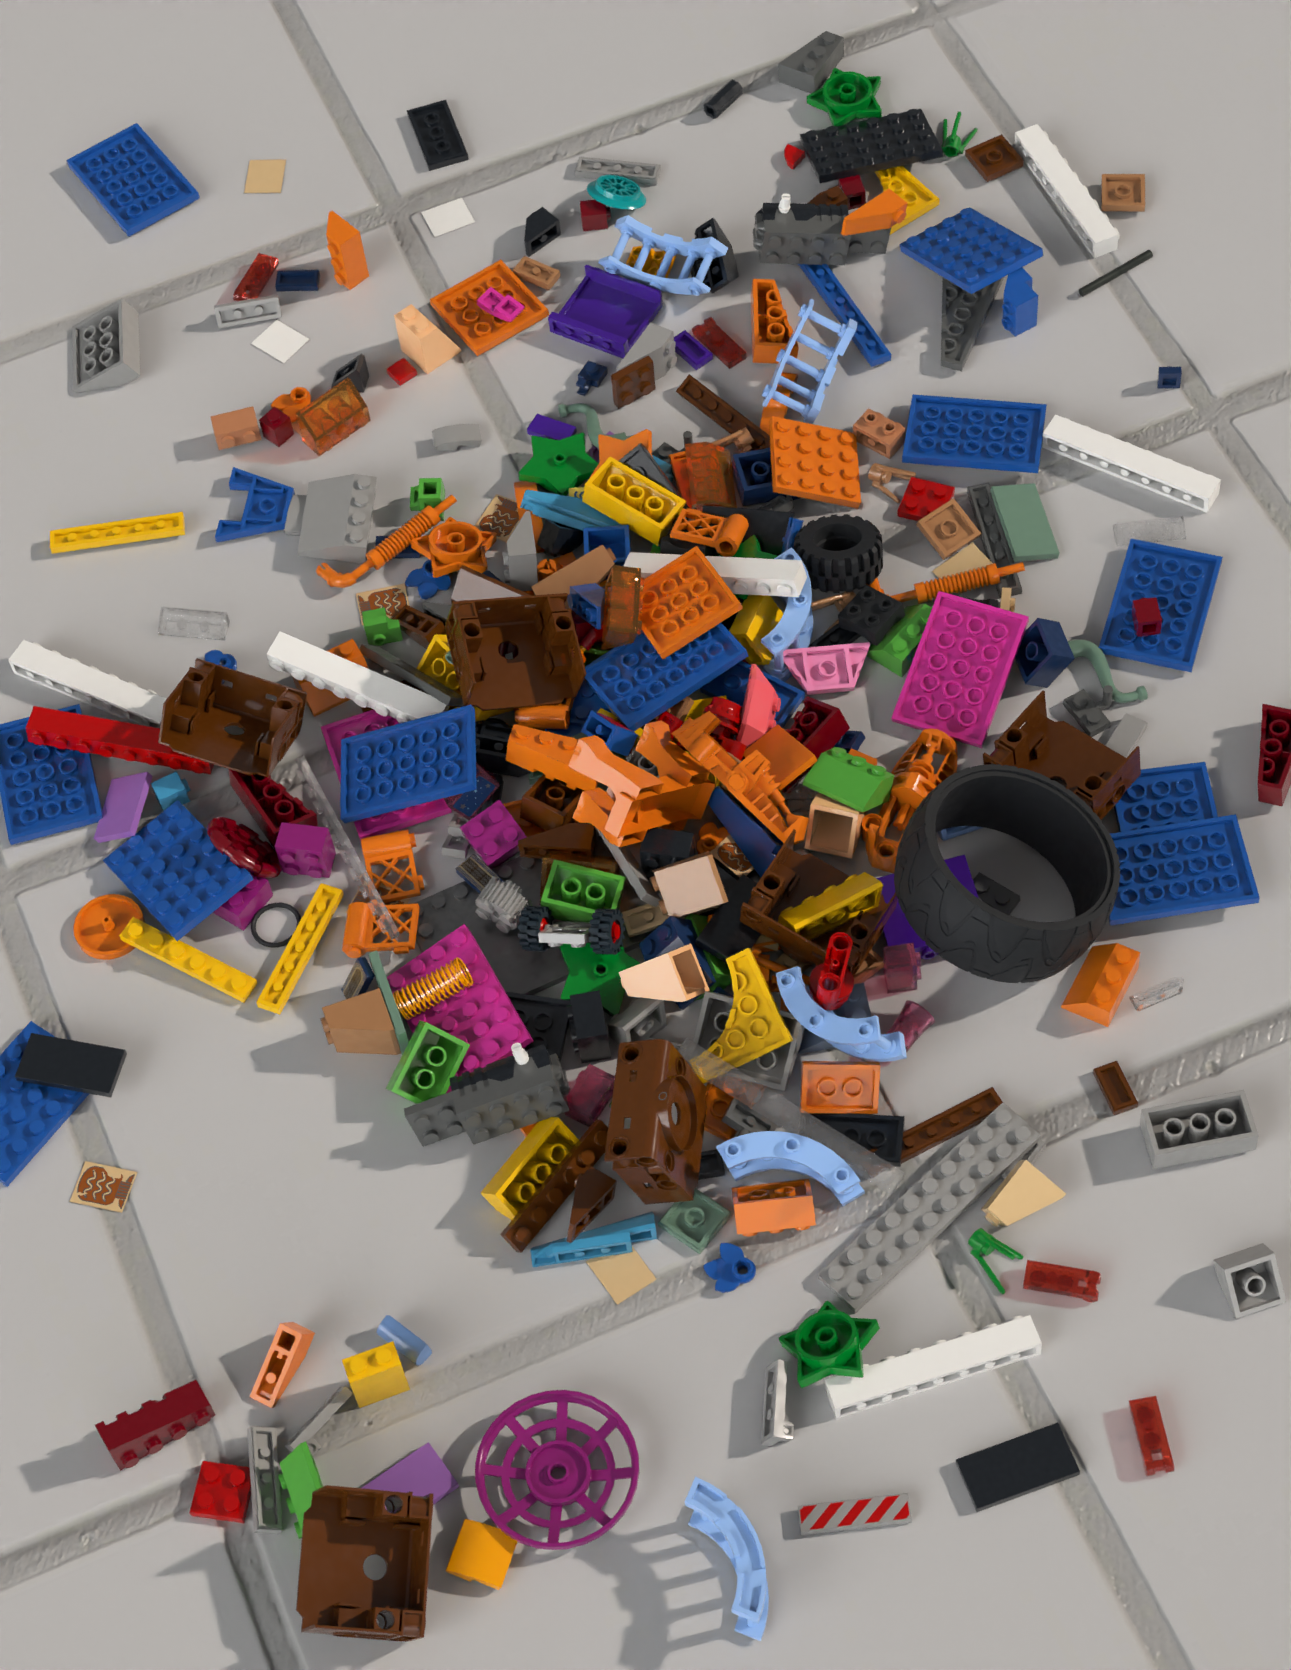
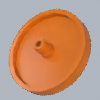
(102, 922)

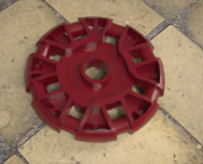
(244, 847)

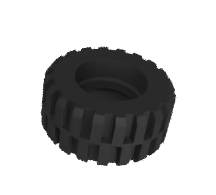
(840, 552)

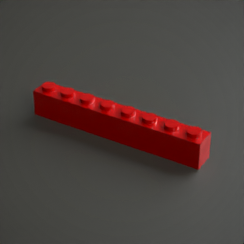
(107, 739)

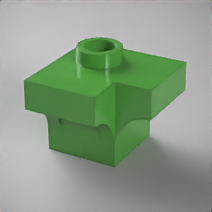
(428, 492)
(380, 628)

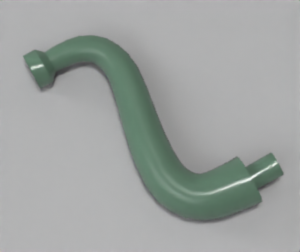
(593, 425)
(1095, 655)

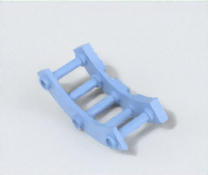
(705, 248)
(823, 377)
(794, 627)
(851, 1036)
(792, 1153)
(734, 1533)

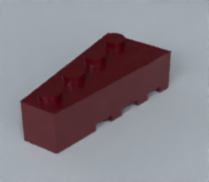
(817, 728)
(1275, 755)
(270, 803)
(155, 1424)

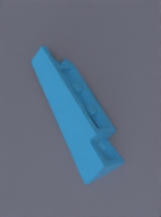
(565, 510)
(598, 1242)

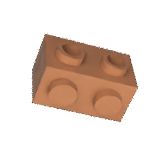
(236, 428)
(879, 433)

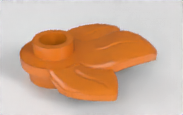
(292, 402)
(710, 837)

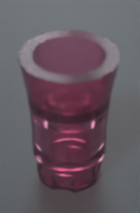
(912, 1022)

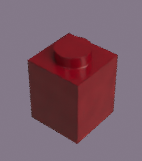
(854, 190)
(594, 215)
(276, 426)
(1146, 617)

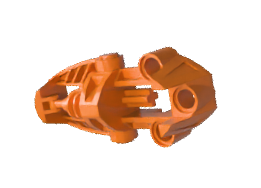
(745, 780)
(911, 784)

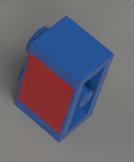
(614, 734)

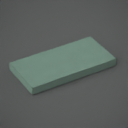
(1024, 522)
(390, 1003)

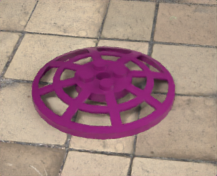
(555, 1455)

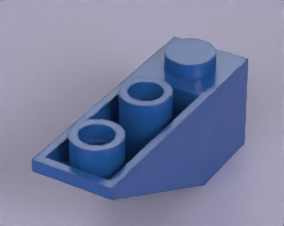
(588, 603)

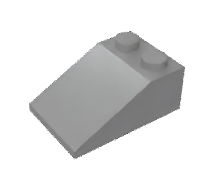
(656, 343)
(521, 556)

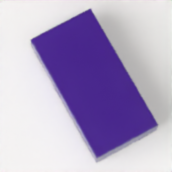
(692, 350)
(550, 428)

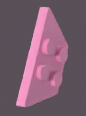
(827, 667)

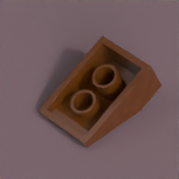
(549, 803)

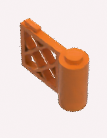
(725, 535)
(545, 716)
(392, 848)
(361, 930)

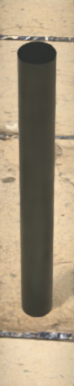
(1115, 273)

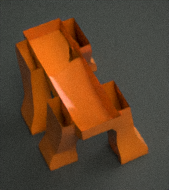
(636, 797)

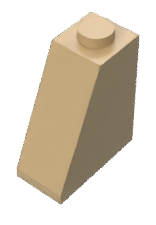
(1020, 1195)

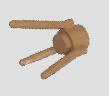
(741, 439)
(882, 474)
(840, 601)

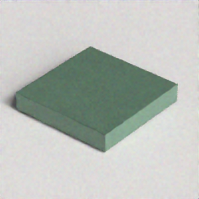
(695, 1221)

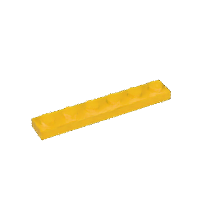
(117, 532)
(300, 948)
(188, 959)

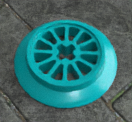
(616, 192)

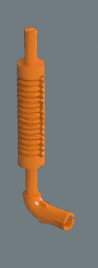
(389, 547)
(955, 583)

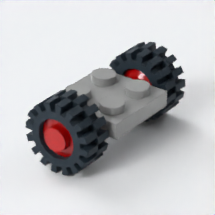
(539, 933)

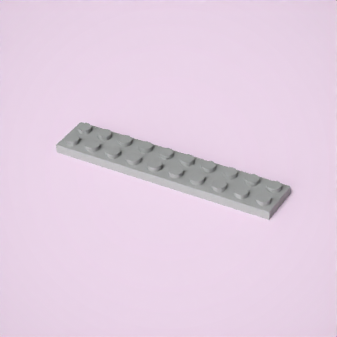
(929, 1207)

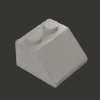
(641, 1019)
(1250, 1280)

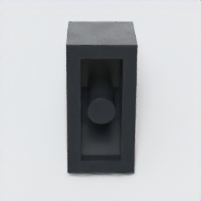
(540, 230)
(559, 538)

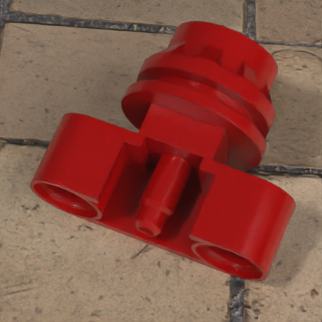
(729, 714)
(832, 981)

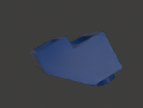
(1019, 303)

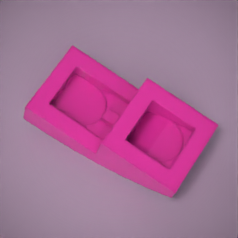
(499, 306)

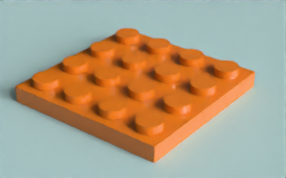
(476, 326)
(814, 462)
(684, 602)

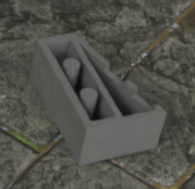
(812, 63)

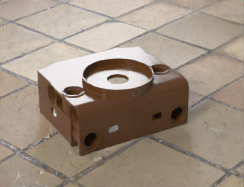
(545, 642)
(206, 706)
(1066, 753)
(791, 881)
(654, 1146)
(338, 1537)

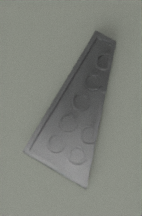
(962, 320)

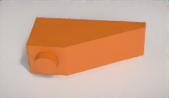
(876, 214)
(281, 1362)

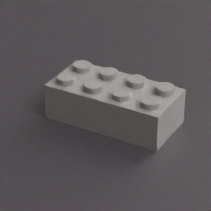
(1198, 1129)

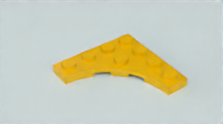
(910, 189)
(754, 1020)

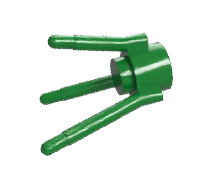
(952, 144)
(985, 1244)

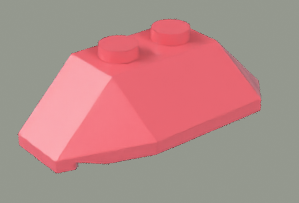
(758, 708)

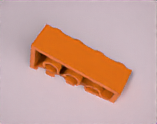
(768, 322)
(548, 754)

